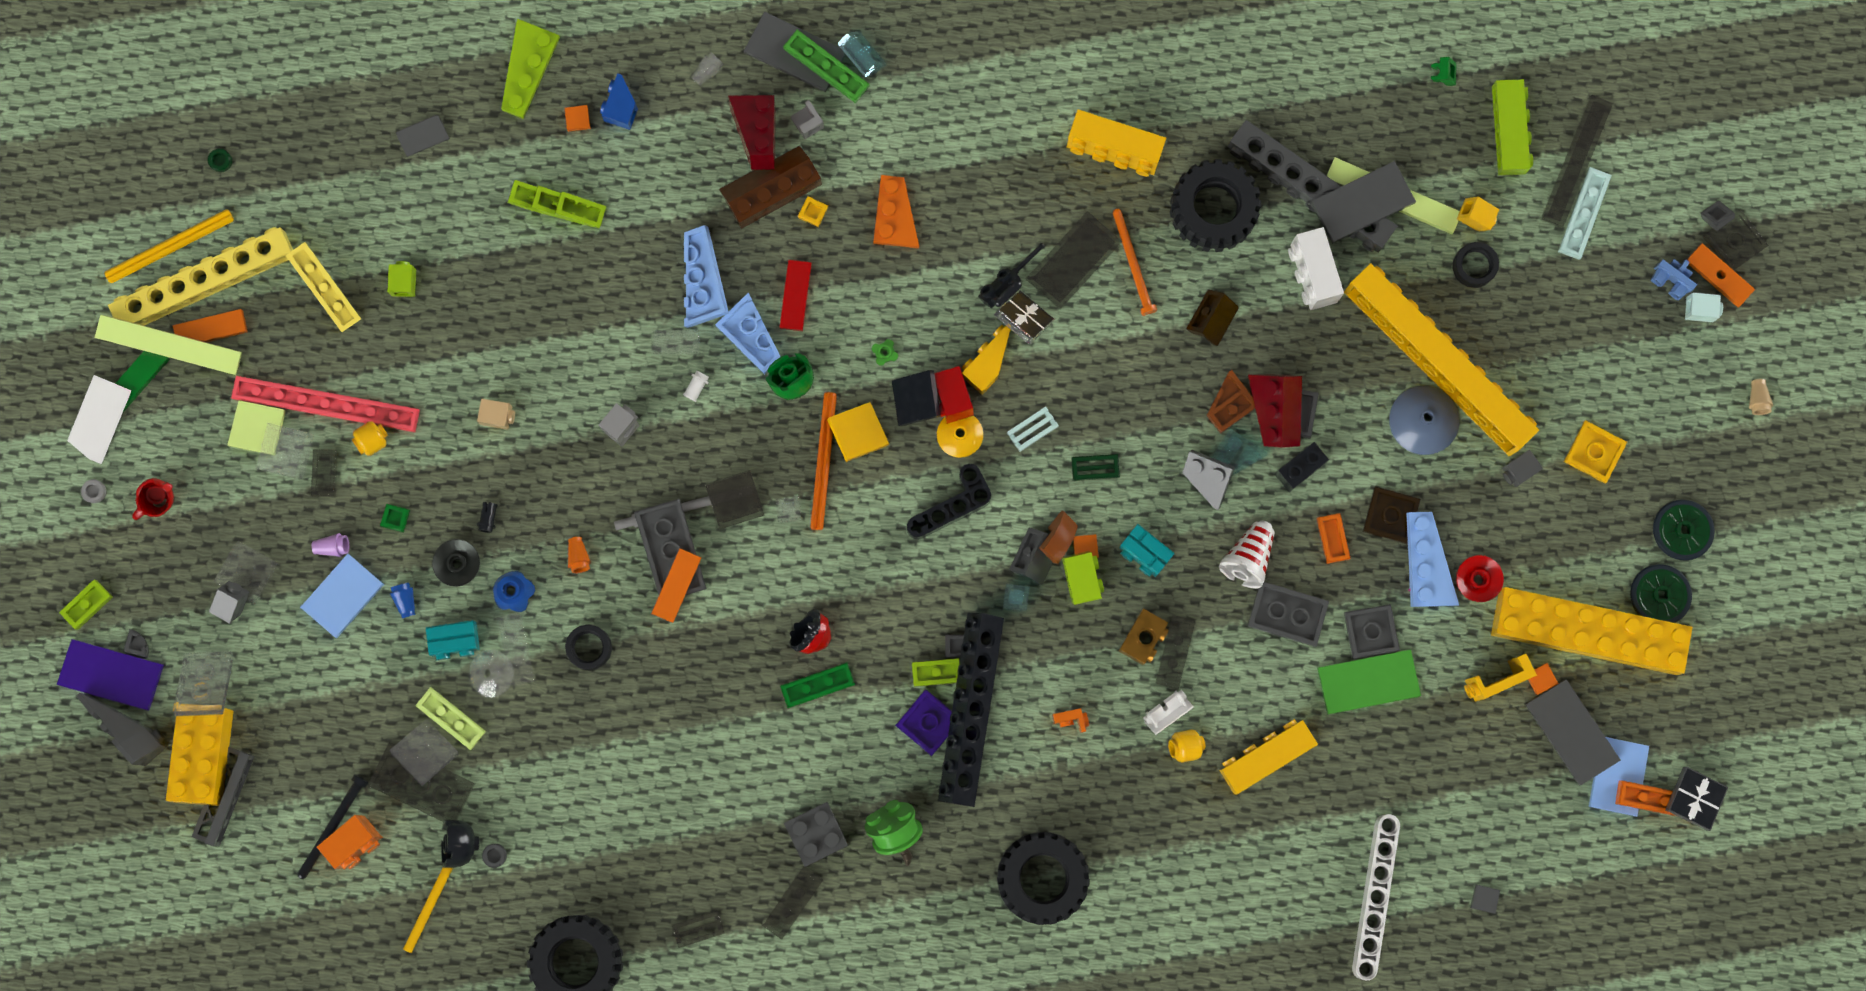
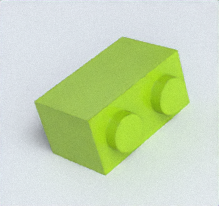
(1082, 577)

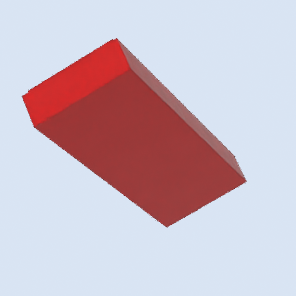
(795, 295)

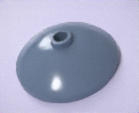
(1413, 430)

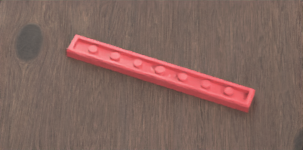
(325, 403)

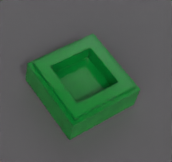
(394, 518)

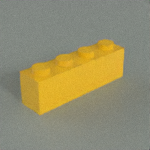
(1268, 757)

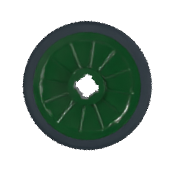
(1668, 530)
(1661, 578)

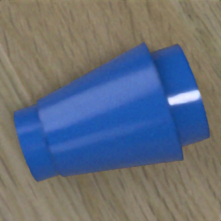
(404, 599)

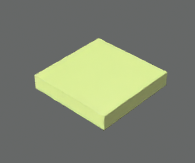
(251, 424)

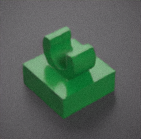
(1447, 71)

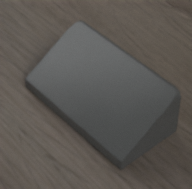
(422, 135)

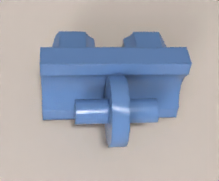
(1677, 274)

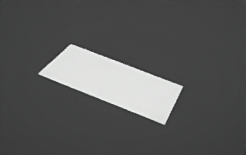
(98, 418)

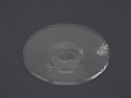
(500, 673)

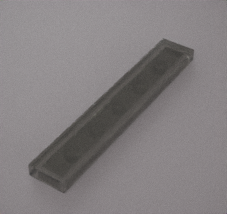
(1576, 161)

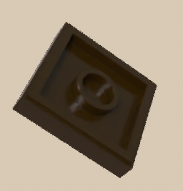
(1388, 514)

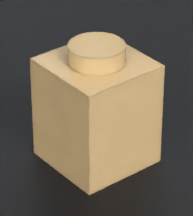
(495, 414)

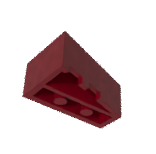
(757, 128)
(1278, 408)

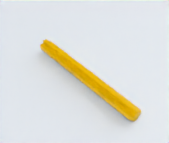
(169, 246)

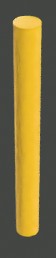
(427, 909)

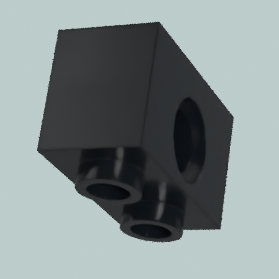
(1301, 467)

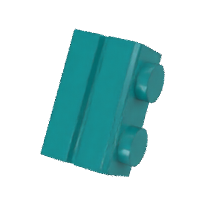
(1146, 551)
(452, 639)

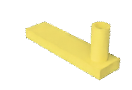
(323, 286)

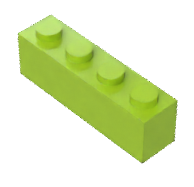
(1511, 127)

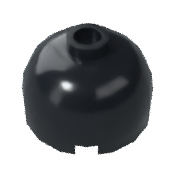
(458, 843)

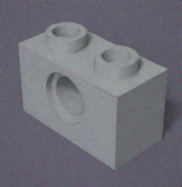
(619, 424)

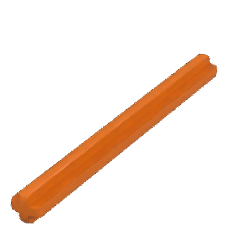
(823, 462)

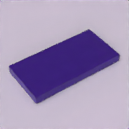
(110, 674)

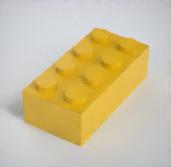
(1115, 143)
(199, 758)

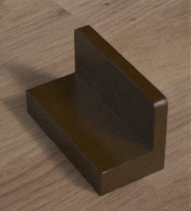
(1213, 316)

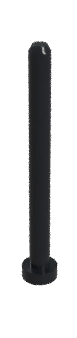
(358, 783)

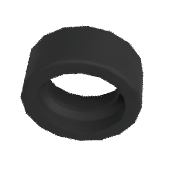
(1484, 249)
(578, 632)

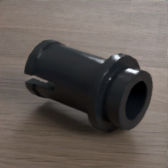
(487, 517)

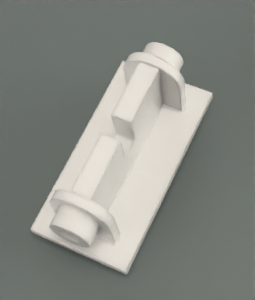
(1161, 717)

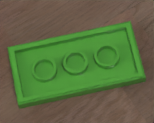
(1369, 682)

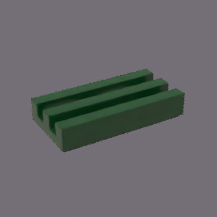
(1115, 466)

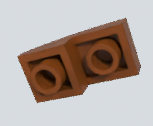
(1061, 536)

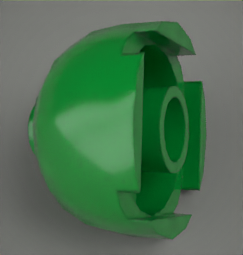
(790, 376)

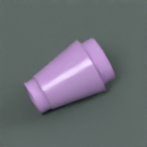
(332, 545)

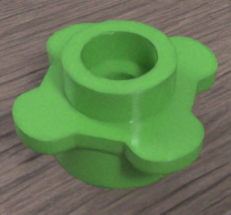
(886, 346)

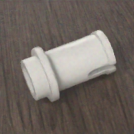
(696, 386)

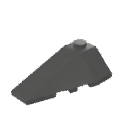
(134, 740)

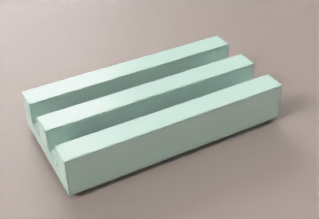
(1049, 418)

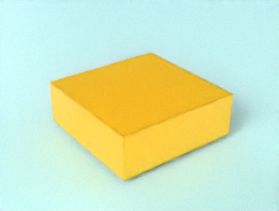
(812, 211)

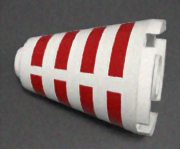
(1250, 555)

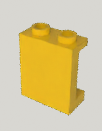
(1521, 669)

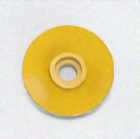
(960, 446)

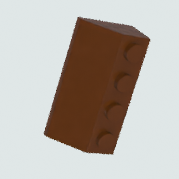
(769, 190)

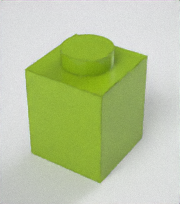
(401, 279)

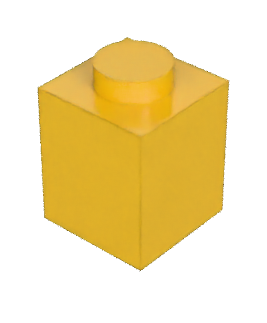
(1478, 214)

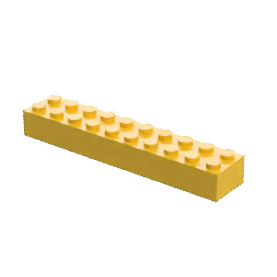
(1441, 360)

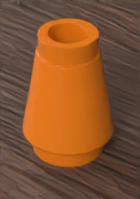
(577, 556)

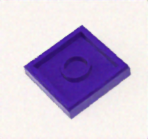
(926, 722)

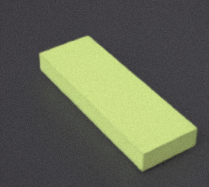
(450, 718)

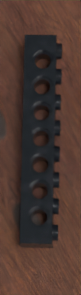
(970, 709)

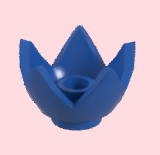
(523, 591)

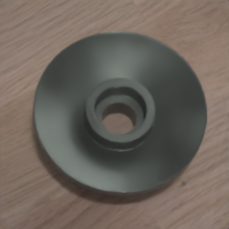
(444, 560)

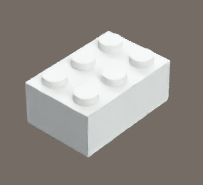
(1316, 269)

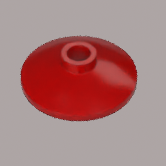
(1491, 578)

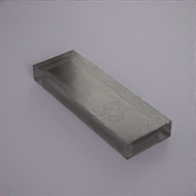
(1175, 652)
(792, 902)

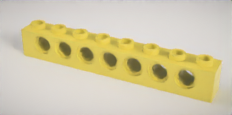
(193, 292)

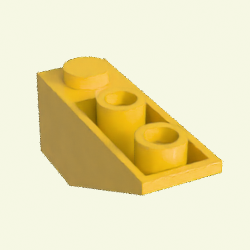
(986, 366)

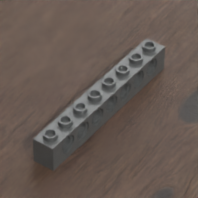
(1306, 174)

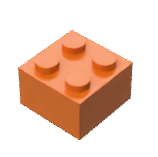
(350, 842)

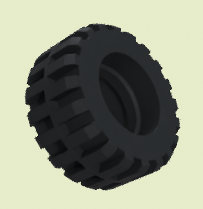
(1224, 177)
(1075, 870)
(582, 928)

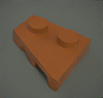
(1230, 404)

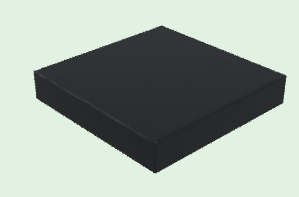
(916, 398)

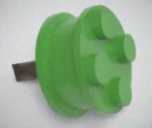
(894, 829)

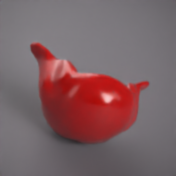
(153, 492)

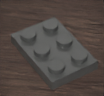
(1288, 614)

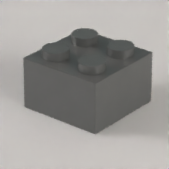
(816, 834)

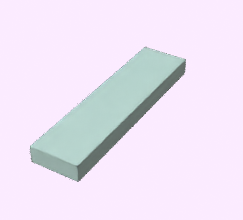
(1584, 213)

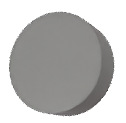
(93, 491)

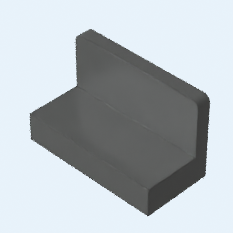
(1030, 559)

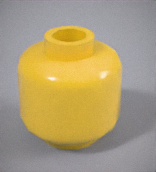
(369, 438)
(1186, 746)

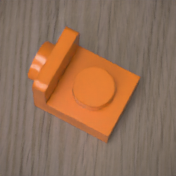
(1066, 719)

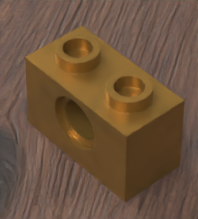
(1147, 623)

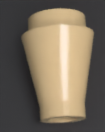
(1760, 398)

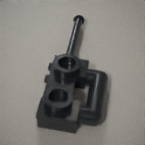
(1005, 284)

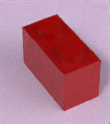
(953, 395)

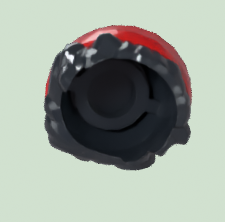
(811, 633)

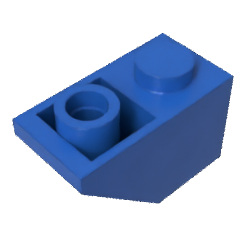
(620, 107)

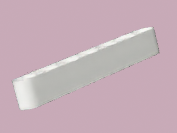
(1383, 886)

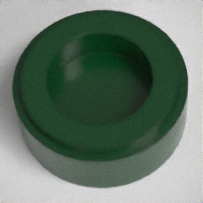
(219, 160)

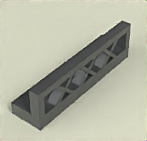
(228, 801)

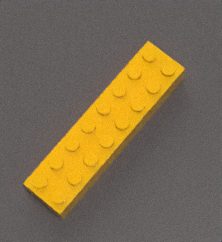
(1591, 631)

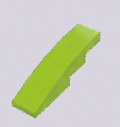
(556, 204)

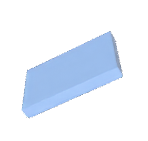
(342, 595)
(1629, 769)

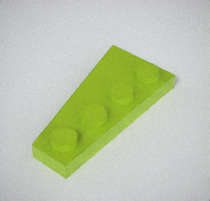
(528, 61)

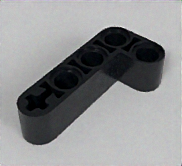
(946, 507)

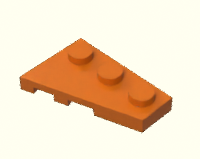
(894, 215)

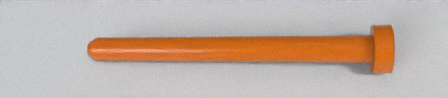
(1147, 308)

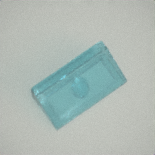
(861, 53)

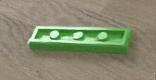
(826, 66)

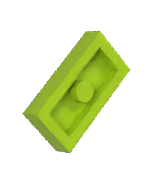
(85, 604)
(935, 672)

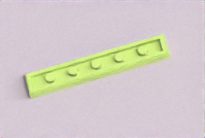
(1424, 209)
(168, 344)

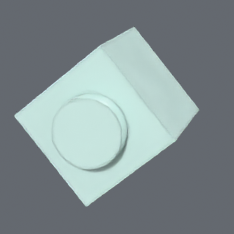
(1703, 307)

